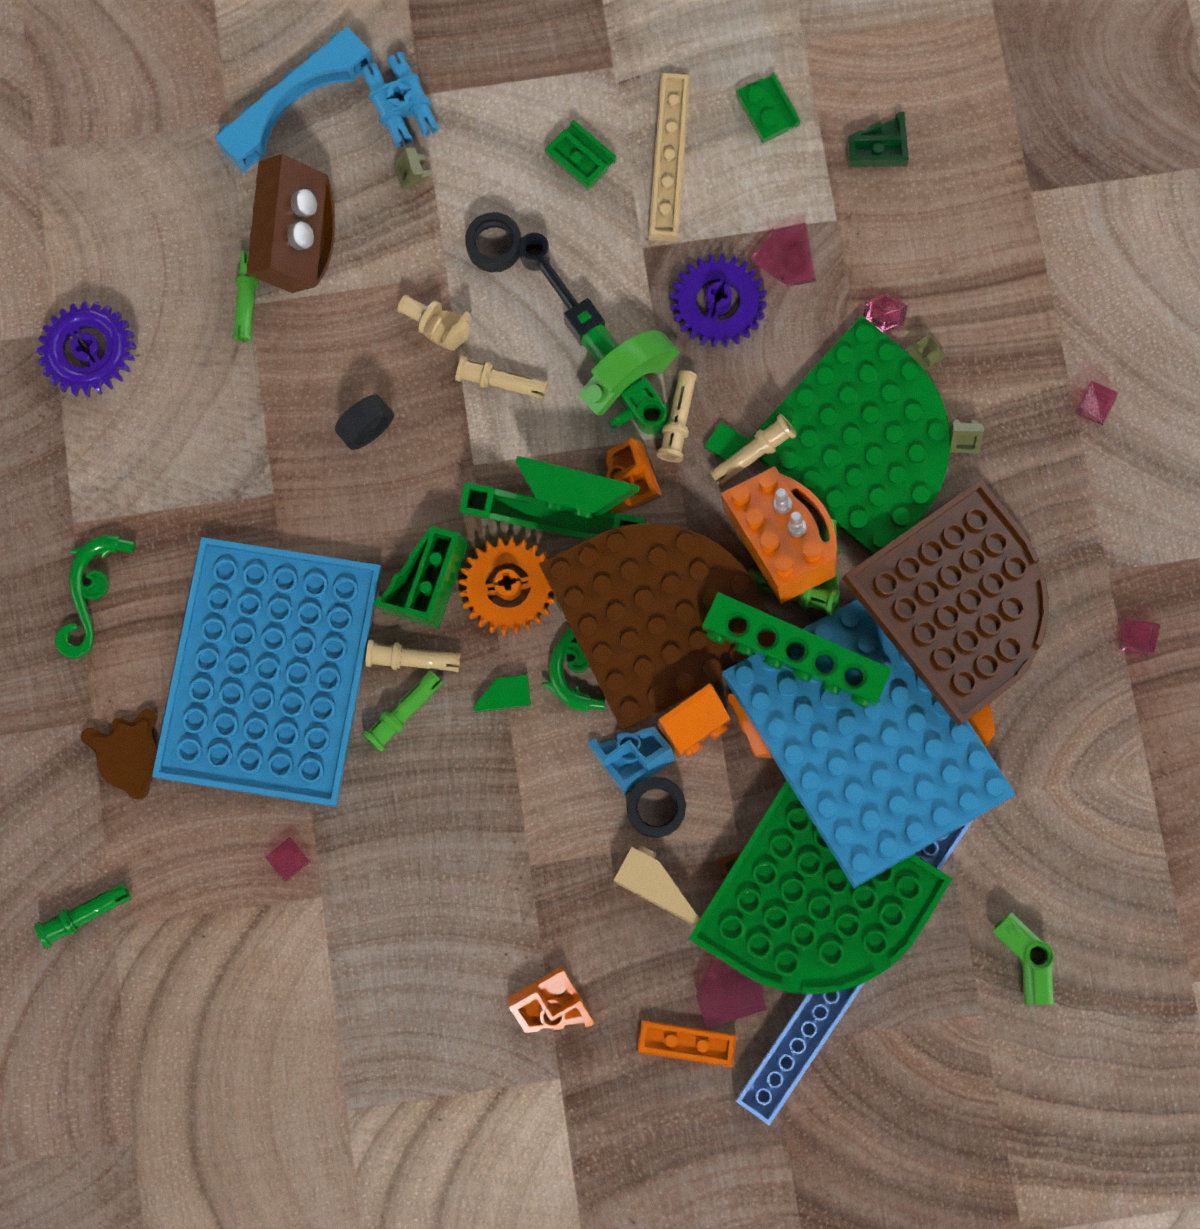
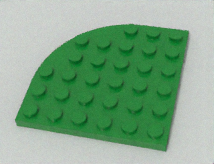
(866, 437)
(797, 919)

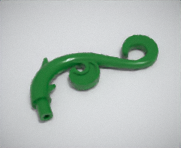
(79, 592)
(558, 686)

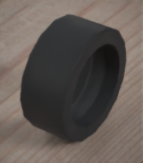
(487, 221)
(364, 422)
(650, 784)

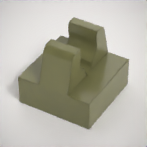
(409, 168)
(926, 352)
(966, 437)

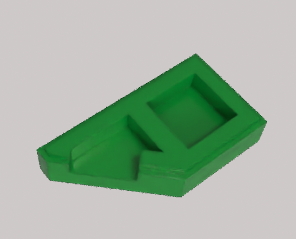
(725, 442)
(505, 694)

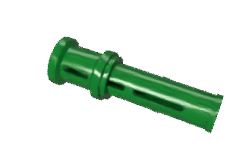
(69, 921)

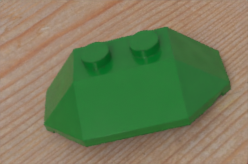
(574, 488)

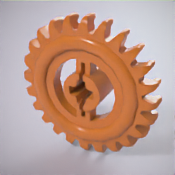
(478, 590)

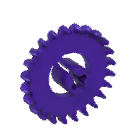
(723, 274)
(106, 365)

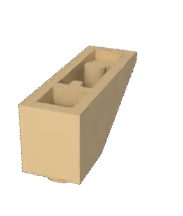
(650, 880)

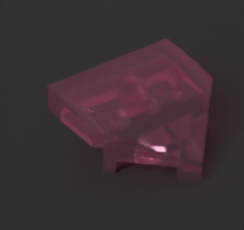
(787, 255)
(727, 995)

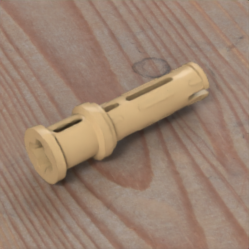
(487, 375)
(675, 429)
(764, 442)
(398, 656)

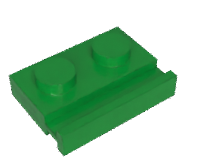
(767, 108)
(580, 155)

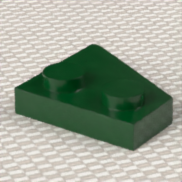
(880, 144)

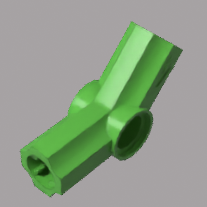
(1020, 941)

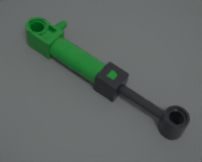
(590, 330)

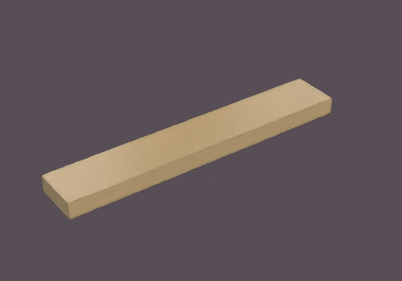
(669, 157)

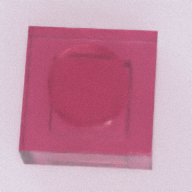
(287, 859)

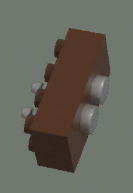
(291, 225)

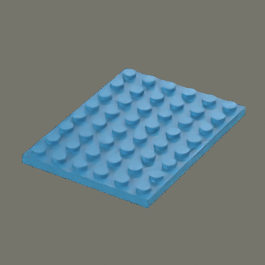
(268, 672)
(872, 776)

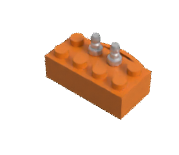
(782, 532)

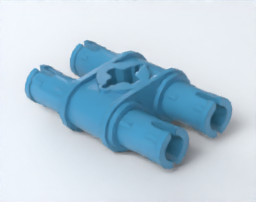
(388, 106)

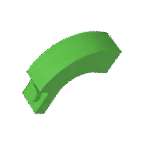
(623, 365)

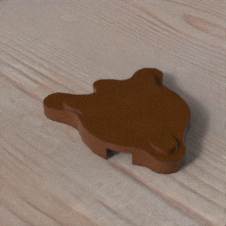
(127, 753)

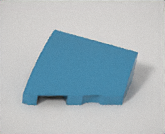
(633, 756)

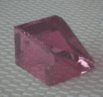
(885, 312)
(1096, 402)
(1139, 637)

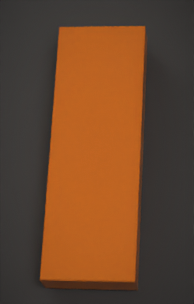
(687, 1043)

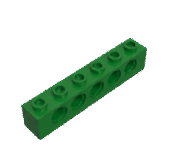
(727, 609)

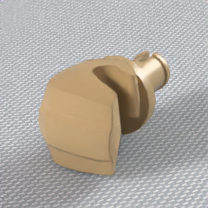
(441, 327)

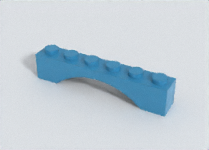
(336, 62)

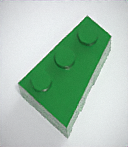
(426, 580)

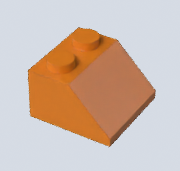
(694, 722)

